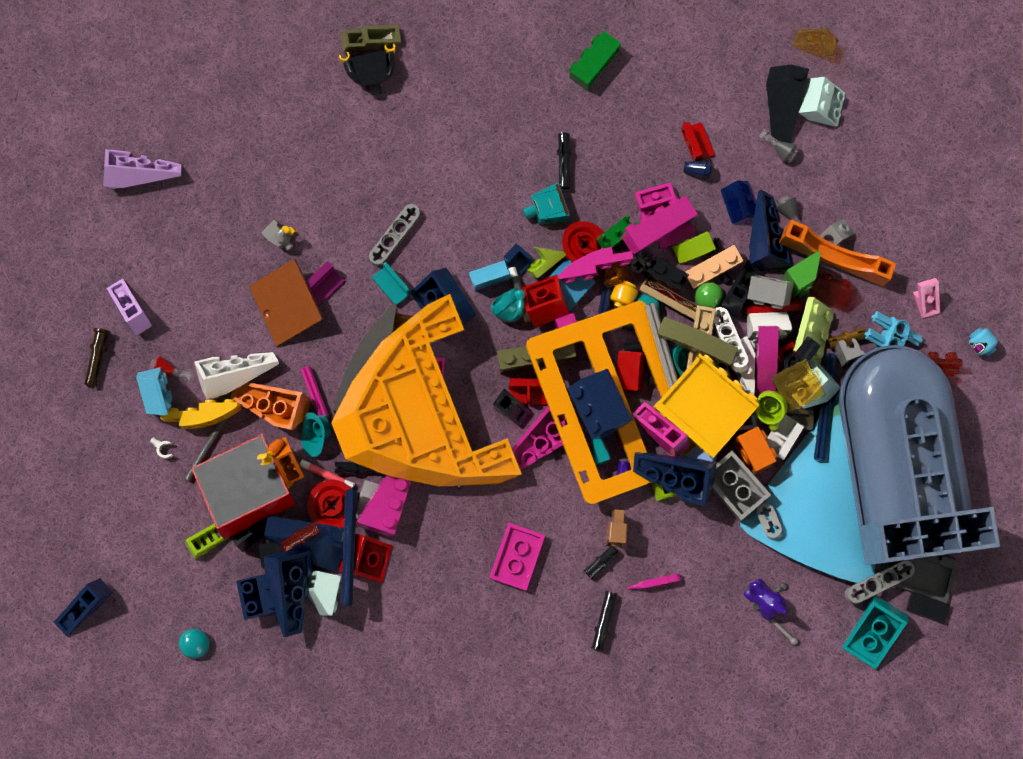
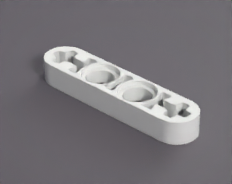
(732, 338)

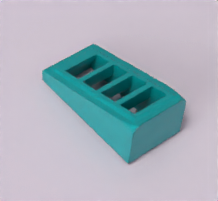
(599, 452)

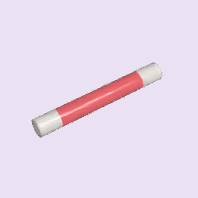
(324, 473)

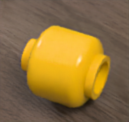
(624, 294)

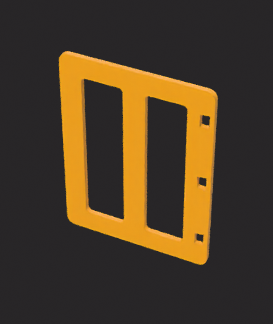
(577, 450)

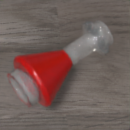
(170, 370)

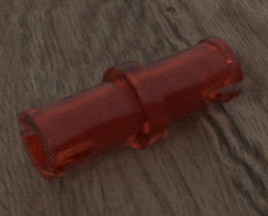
(299, 537)

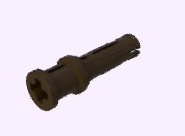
(98, 348)

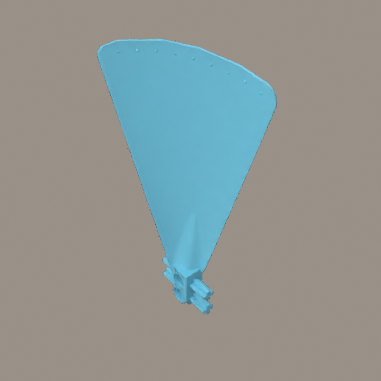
(817, 496)

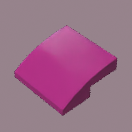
(652, 198)

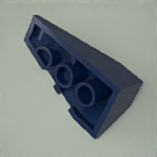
(684, 476)
(287, 581)

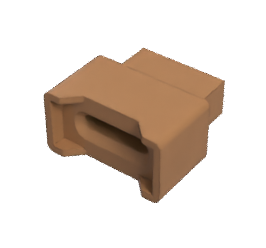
(617, 529)

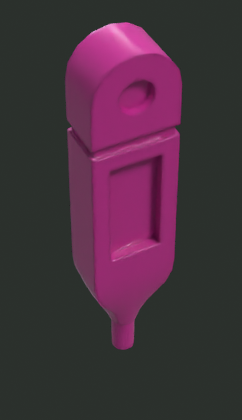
(656, 582)

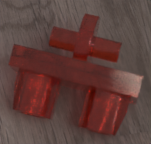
(949, 365)

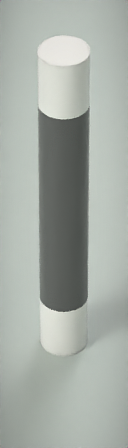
(516, 283)

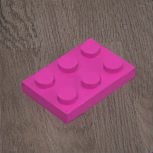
(517, 556)

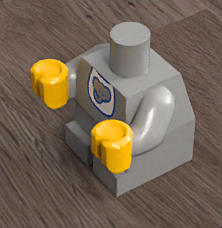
(279, 235)

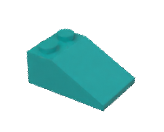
(875, 631)

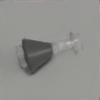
(785, 150)
(788, 206)

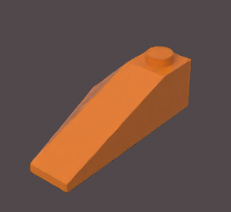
(275, 405)

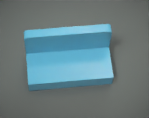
(489, 275)

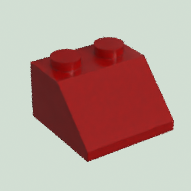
(545, 301)
(370, 558)

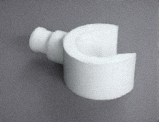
(158, 444)

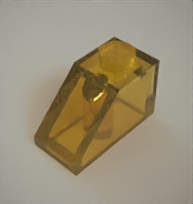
(816, 41)

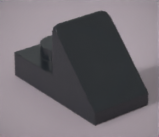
(511, 407)

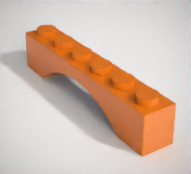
(806, 241)

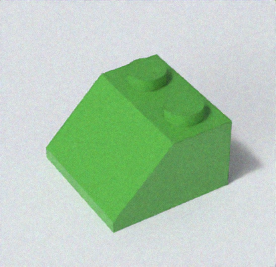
(803, 275)

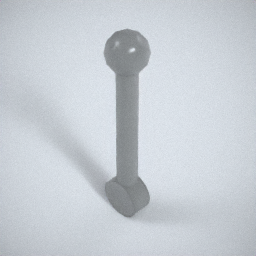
(793, 640)

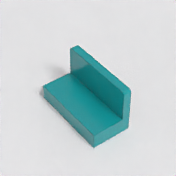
(391, 284)

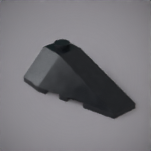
(784, 92)

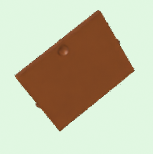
(286, 302)

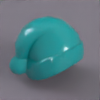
(509, 306)

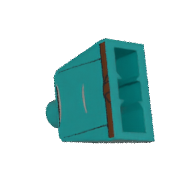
(548, 206)

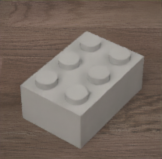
(738, 487)

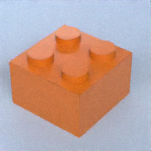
(755, 451)

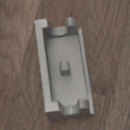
(847, 354)

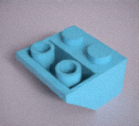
(154, 392)

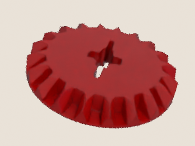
(576, 235)
(318, 503)

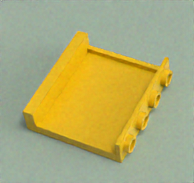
(707, 405)

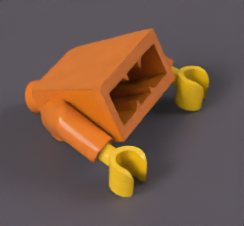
(284, 459)

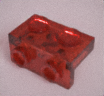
(832, 290)

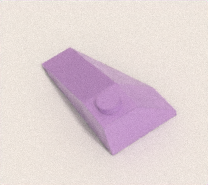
(127, 171)

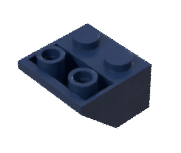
(255, 597)

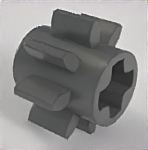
(641, 262)

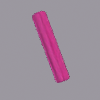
(314, 391)

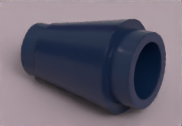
(698, 168)

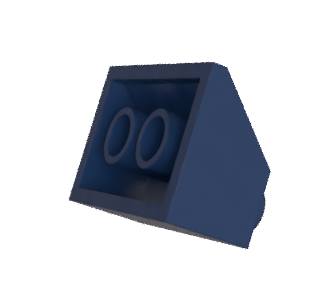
(439, 284)
(600, 404)

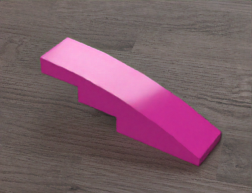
(766, 358)

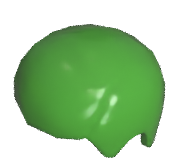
(709, 295)

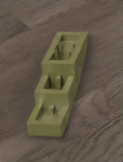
(697, 341)

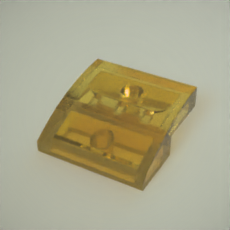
(798, 385)

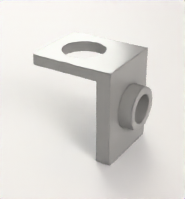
(839, 231)

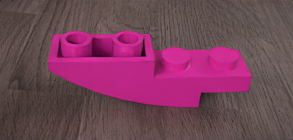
(587, 265)

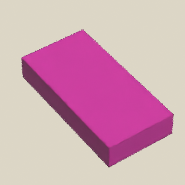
(680, 234)

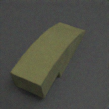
(369, 38)

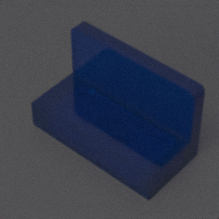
(739, 201)

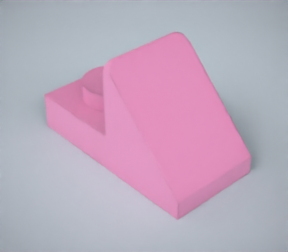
(928, 298)

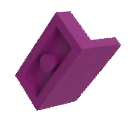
(324, 283)

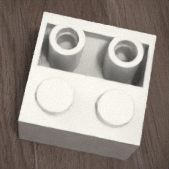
(768, 319)

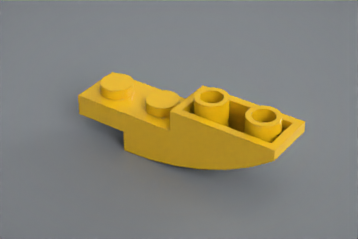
(208, 414)

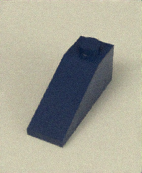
(83, 606)

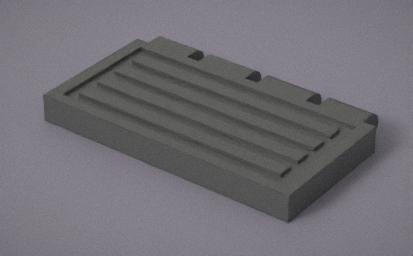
(931, 576)

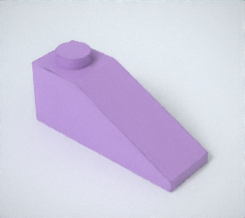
(129, 307)

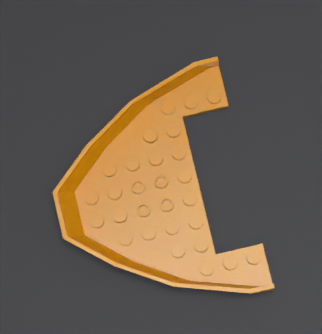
(403, 417)

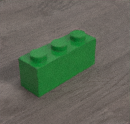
(594, 60)

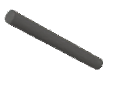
(207, 447)

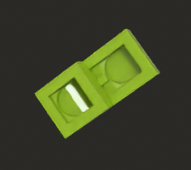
(693, 247)

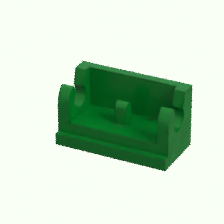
(612, 236)

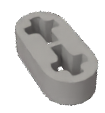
(765, 523)

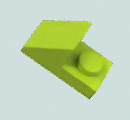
(548, 258)

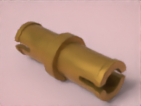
(857, 334)

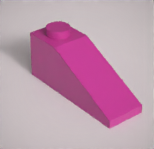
(661, 430)

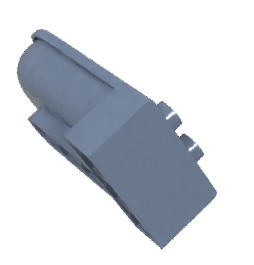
(908, 460)

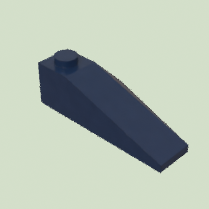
(766, 235)
(324, 547)

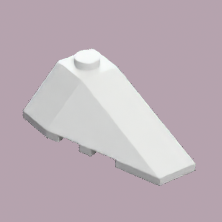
(224, 376)

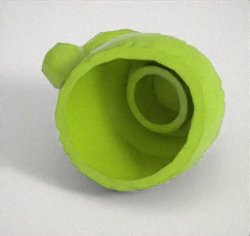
(771, 408)

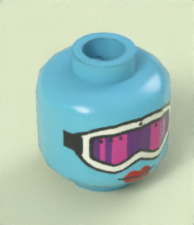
(983, 341)

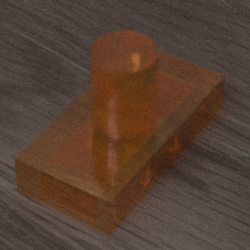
(616, 274)

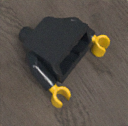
(371, 68)

